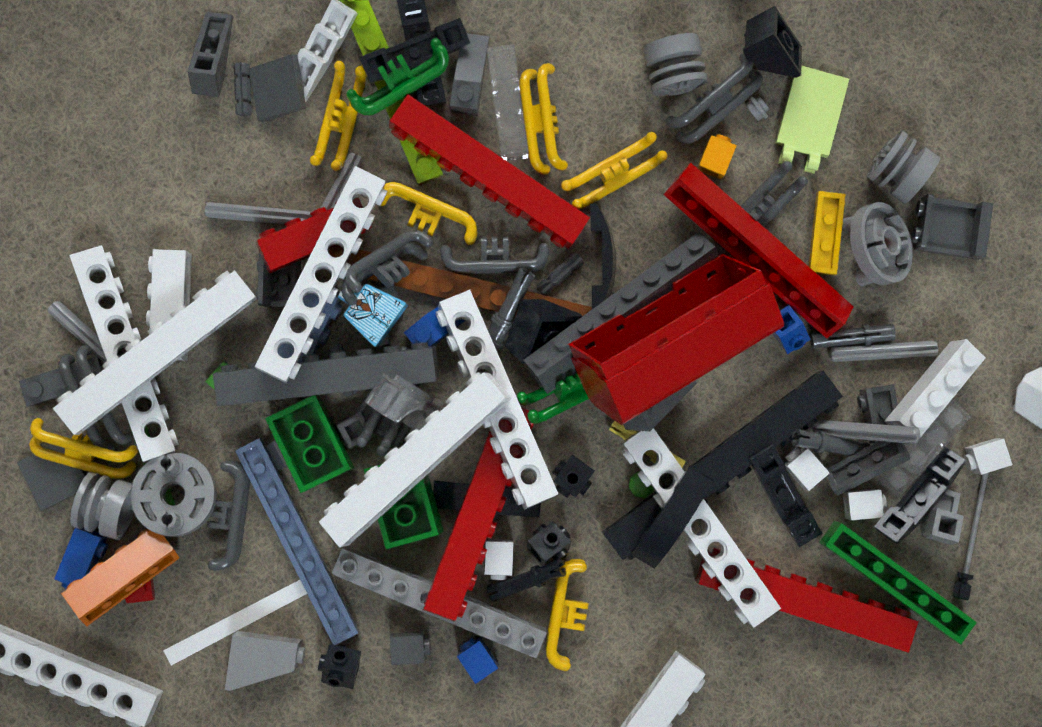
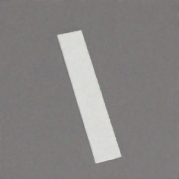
(234, 622)

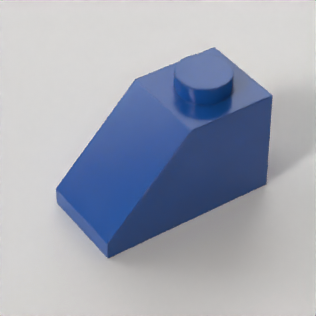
(428, 329)

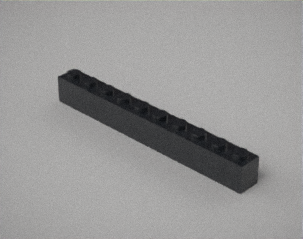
(732, 455)

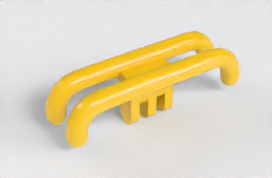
(338, 118)
(539, 119)
(614, 171)
(431, 210)
(80, 452)
(564, 614)

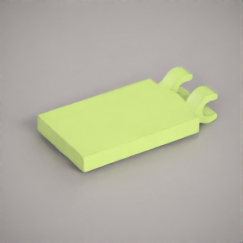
(811, 116)

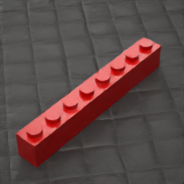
(488, 172)
(757, 247)
(470, 531)
(827, 607)

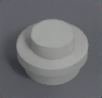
(757, 108)

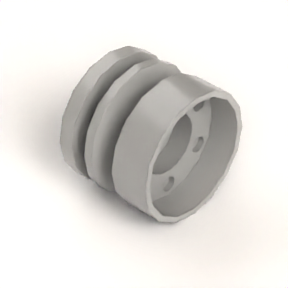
(674, 60)
(903, 167)
(102, 505)

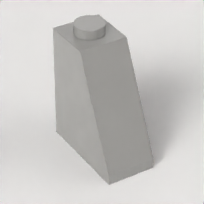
(261, 657)

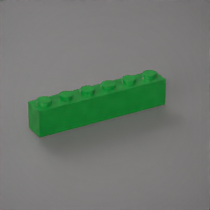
(897, 582)

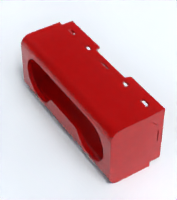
(677, 340)

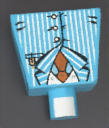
(374, 313)

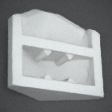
(1029, 397)

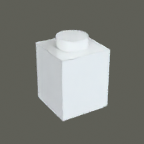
(987, 456)
(805, 468)
(864, 504)
(499, 558)

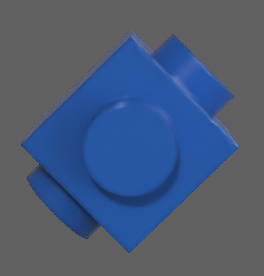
(793, 334)

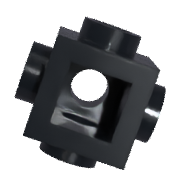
(576, 466)
(549, 543)
(339, 666)

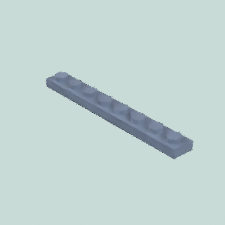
(297, 541)

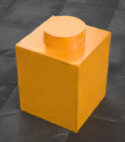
(717, 156)

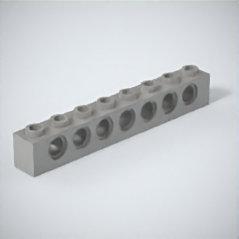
(413, 591)

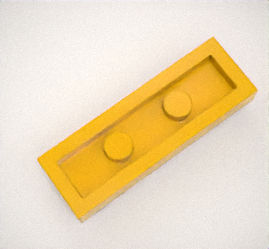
(826, 232)

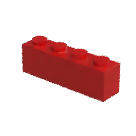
(298, 238)

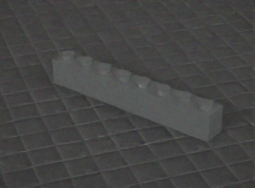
(553, 360)
(327, 375)

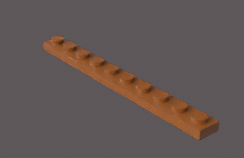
(448, 284)

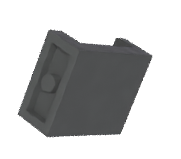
(952, 227)

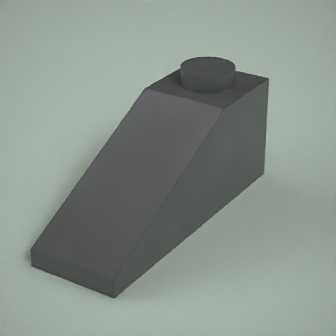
(210, 55)
(469, 76)

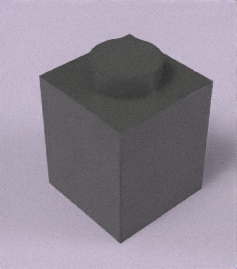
(409, 648)

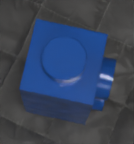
(81, 555)

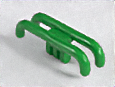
(401, 81)
(568, 394)

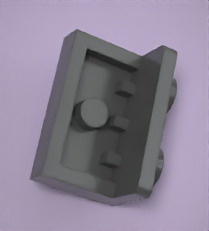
(277, 286)
(877, 404)

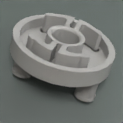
(878, 242)
(170, 471)

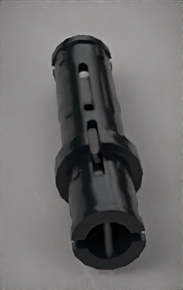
(535, 577)

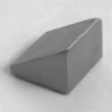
(351, 429)
(276, 455)

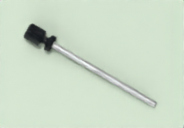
(962, 588)

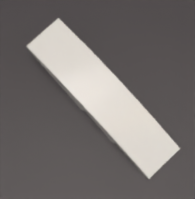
(324, 44)

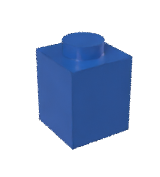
(477, 659)

